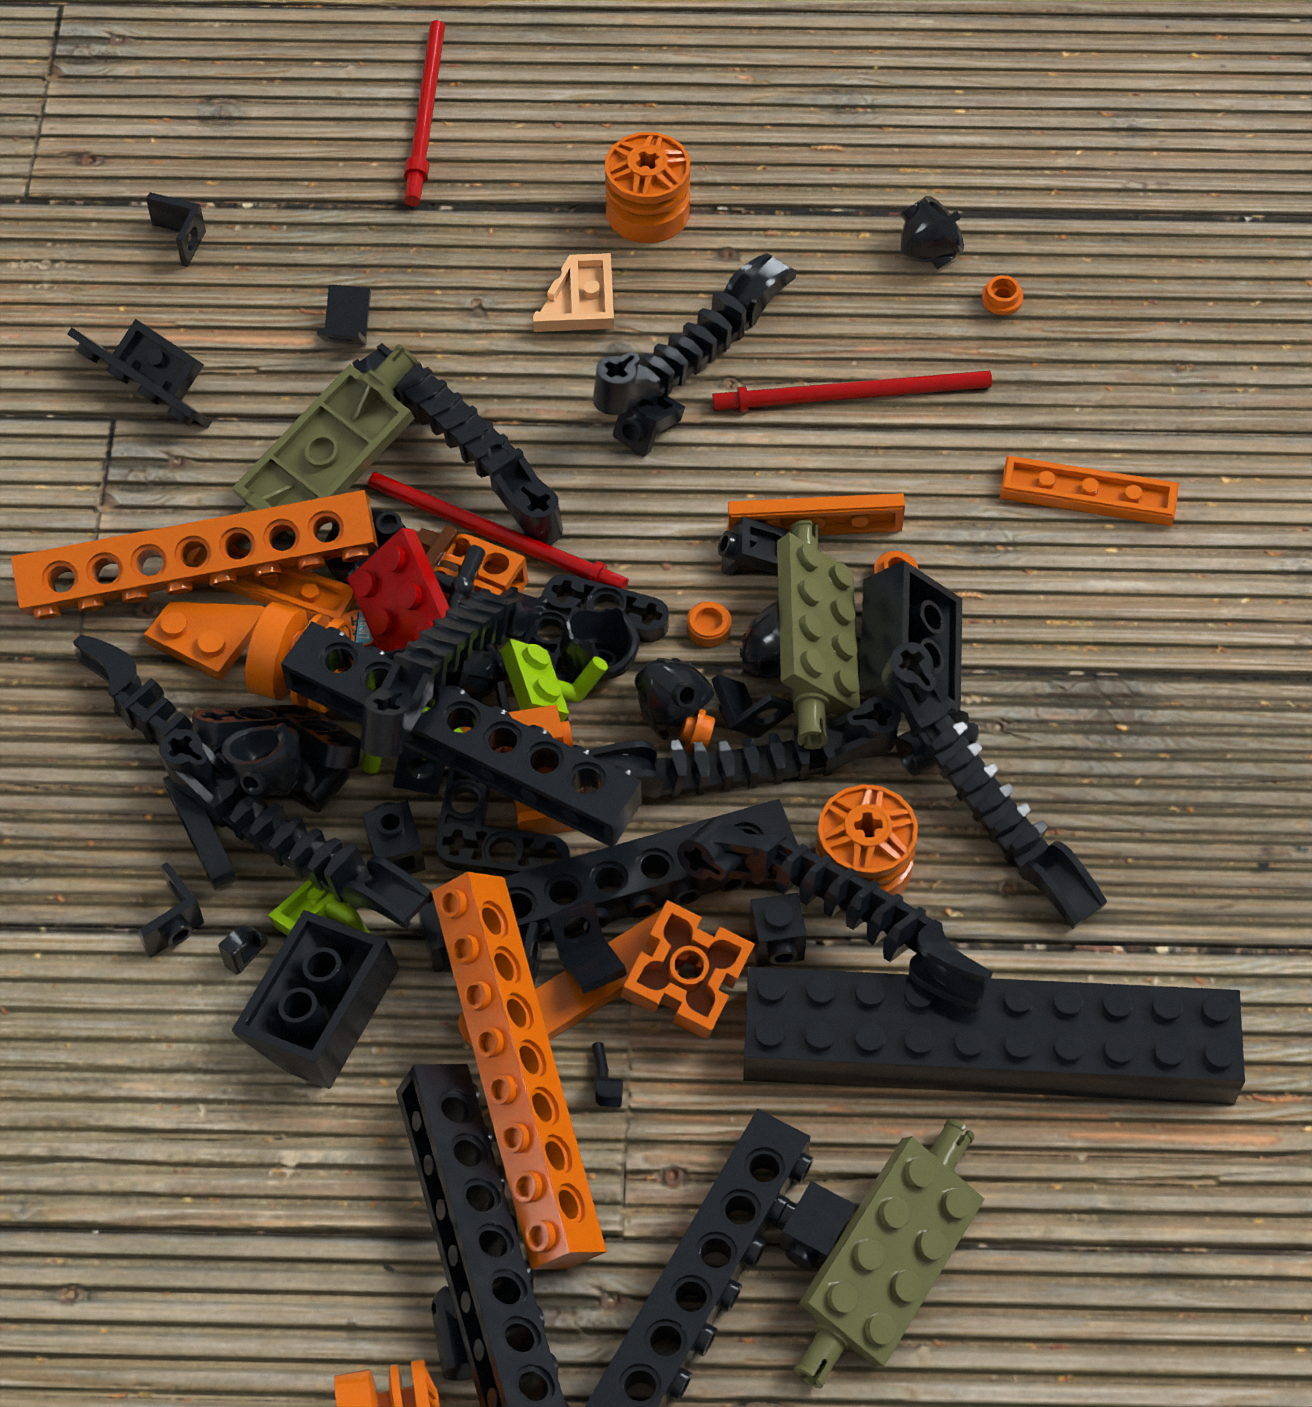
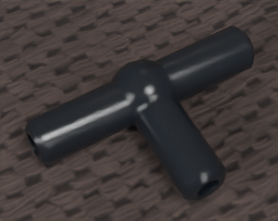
(462, 585)

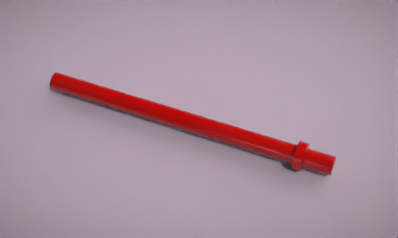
(850, 390)
(497, 532)

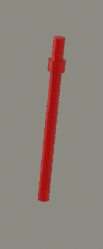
(417, 166)

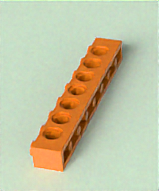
(38, 571)
(518, 1073)

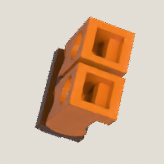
(498, 569)

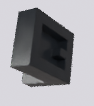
(642, 422)
(750, 545)

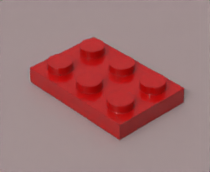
(398, 591)

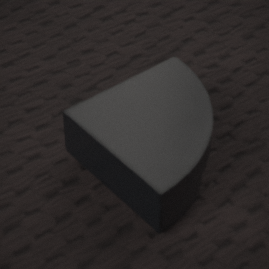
(241, 948)

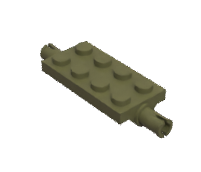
(331, 439)
(816, 632)
(889, 1254)

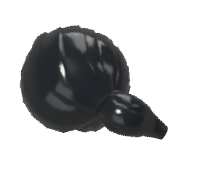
(598, 634)

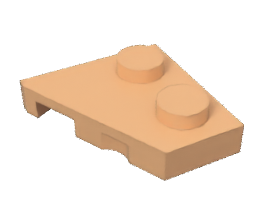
(579, 296)

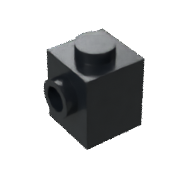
(394, 835)
(777, 929)
(814, 1226)

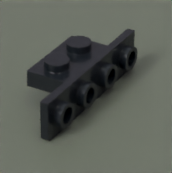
(154, 363)

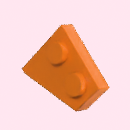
(204, 634)

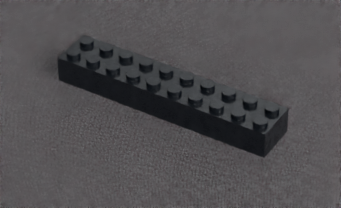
(1019, 1041)

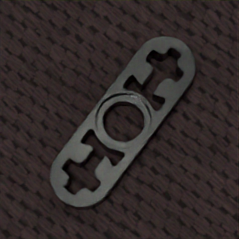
(202, 836)

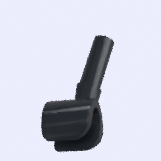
(608, 1089)

